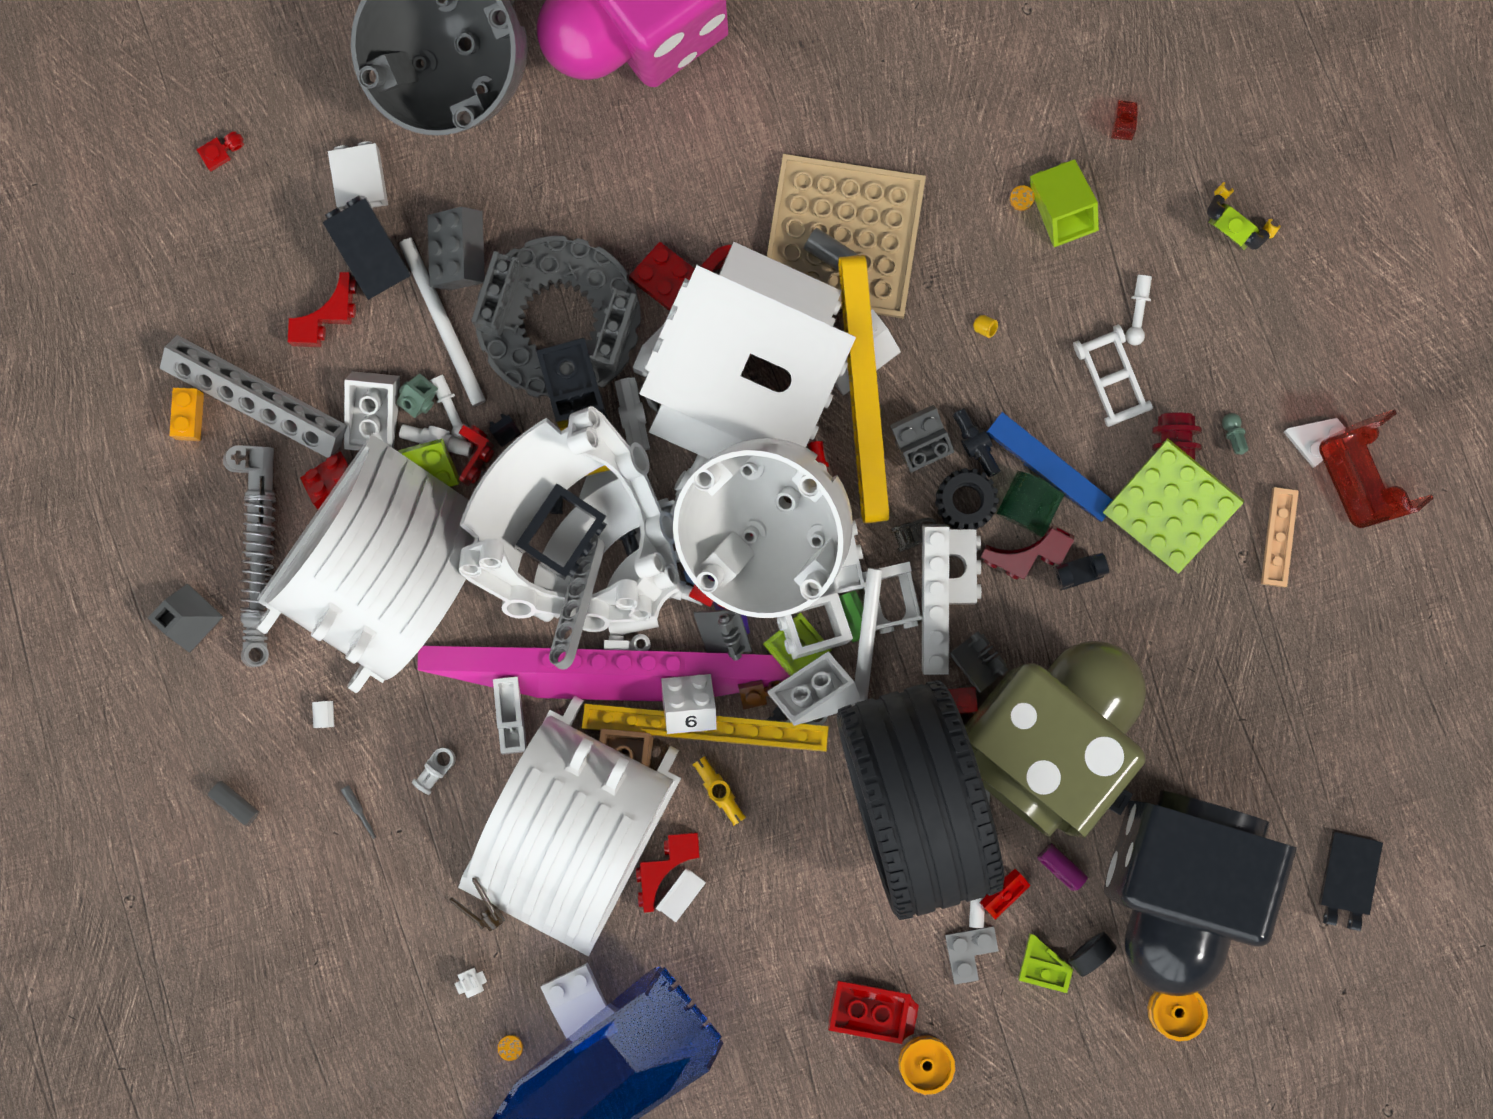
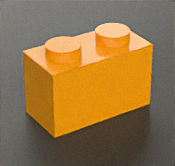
(186, 414)

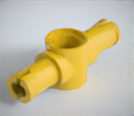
(727, 802)

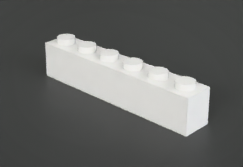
(935, 599)

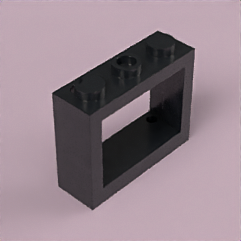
(583, 547)

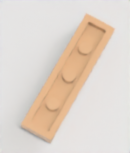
(1279, 537)

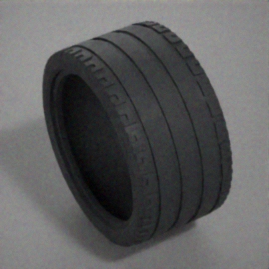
(921, 799)

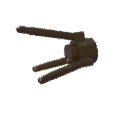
(490, 916)

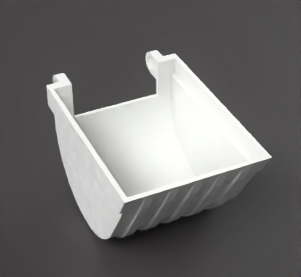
(374, 563)
(568, 831)

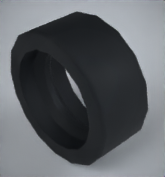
(1092, 954)

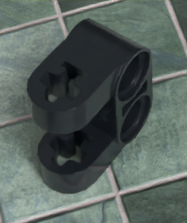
(1081, 571)

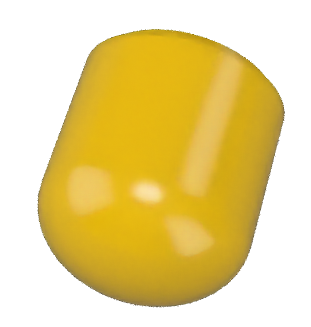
(985, 326)

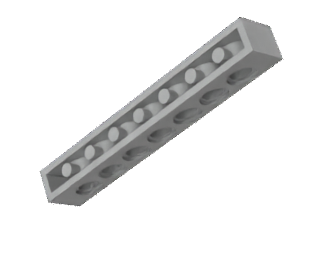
(253, 396)

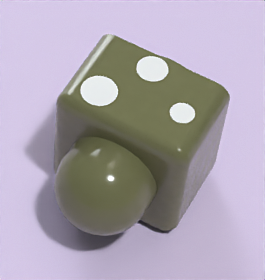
(1058, 737)

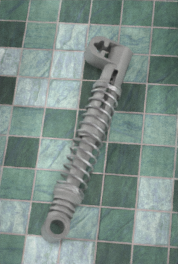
(257, 540)

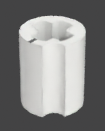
(323, 714)

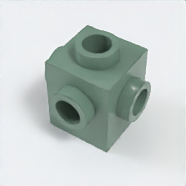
(417, 396)

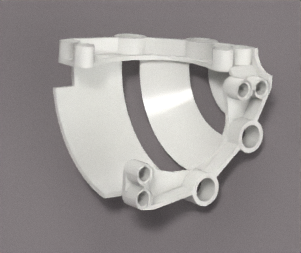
(517, 489)

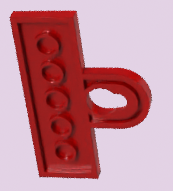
(664, 272)

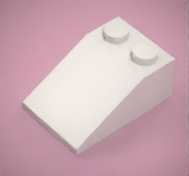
(370, 408)
(815, 691)
(574, 998)

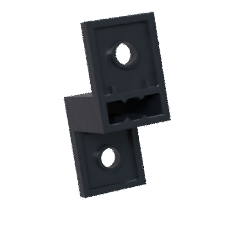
(570, 391)

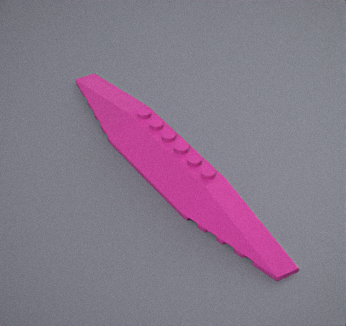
(596, 673)

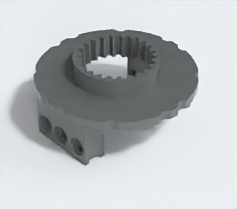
(545, 262)

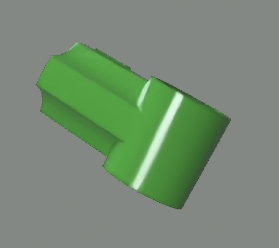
(853, 612)

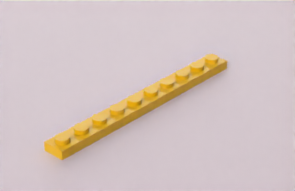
(727, 728)

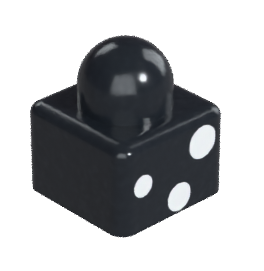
(1192, 887)

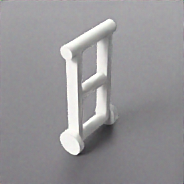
(1118, 338)

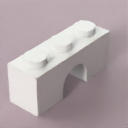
(965, 588)

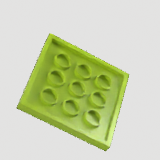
(1173, 506)

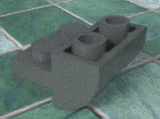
(921, 438)

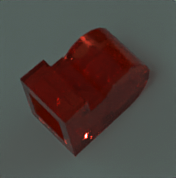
(1125, 120)

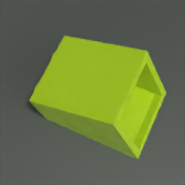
(1065, 202)

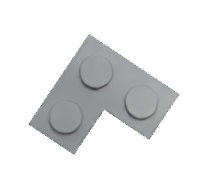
(963, 948)

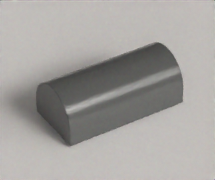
(826, 248)
(233, 803)

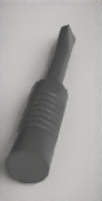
(357, 808)

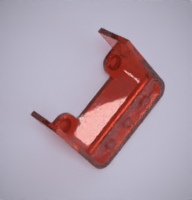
(1358, 479)

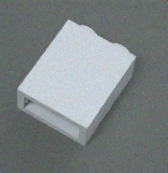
(357, 173)

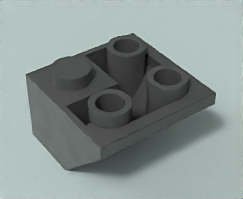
(185, 617)

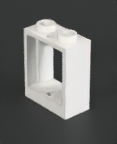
(838, 623)

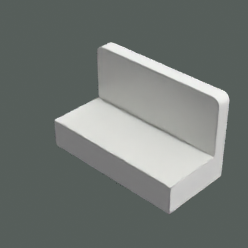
(681, 894)

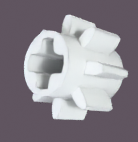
(470, 982)

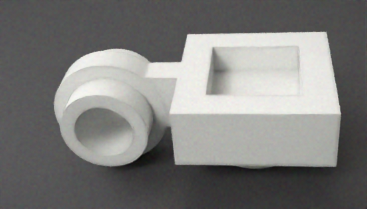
(618, 643)

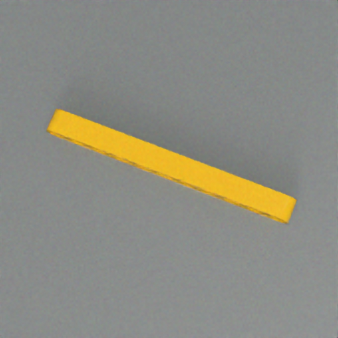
(864, 389)

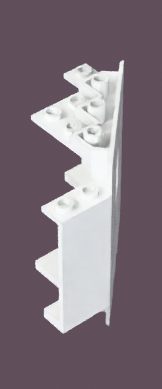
(709, 337)

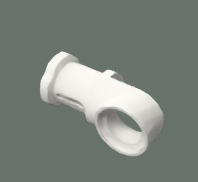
(434, 770)

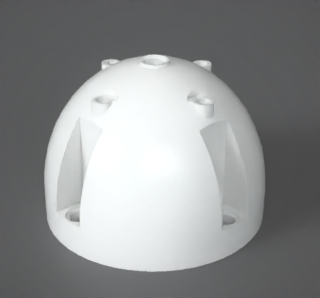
(783, 561)

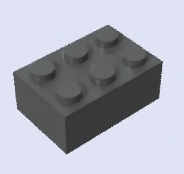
(456, 248)

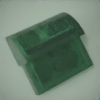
(1030, 503)

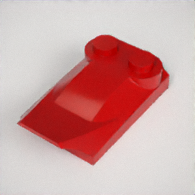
(872, 1012)

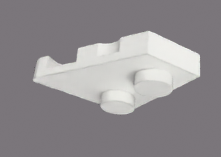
(1309, 436)

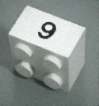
(688, 704)

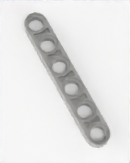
(572, 601)

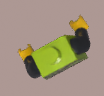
(1235, 225)

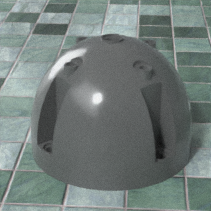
(447, 90)

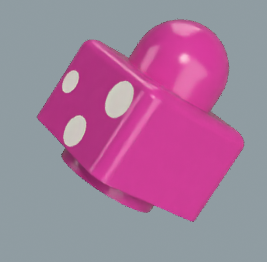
(651, 35)

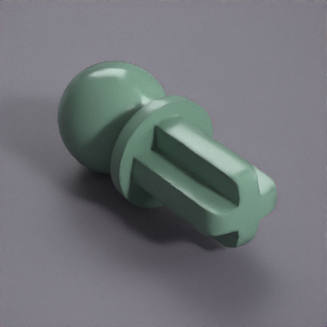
(1232, 423)

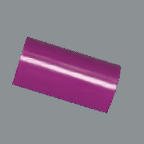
(1062, 867)

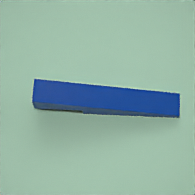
(1049, 466)

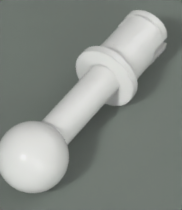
(1135, 334)
(444, 395)

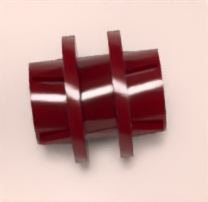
(1181, 426)

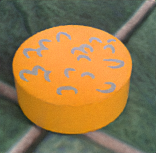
(1022, 197)
(510, 1047)

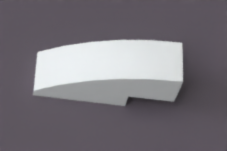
(509, 715)

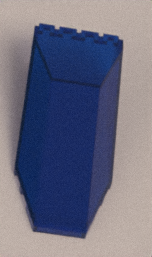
(621, 1059)

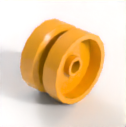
(1190, 1018)
(919, 1078)

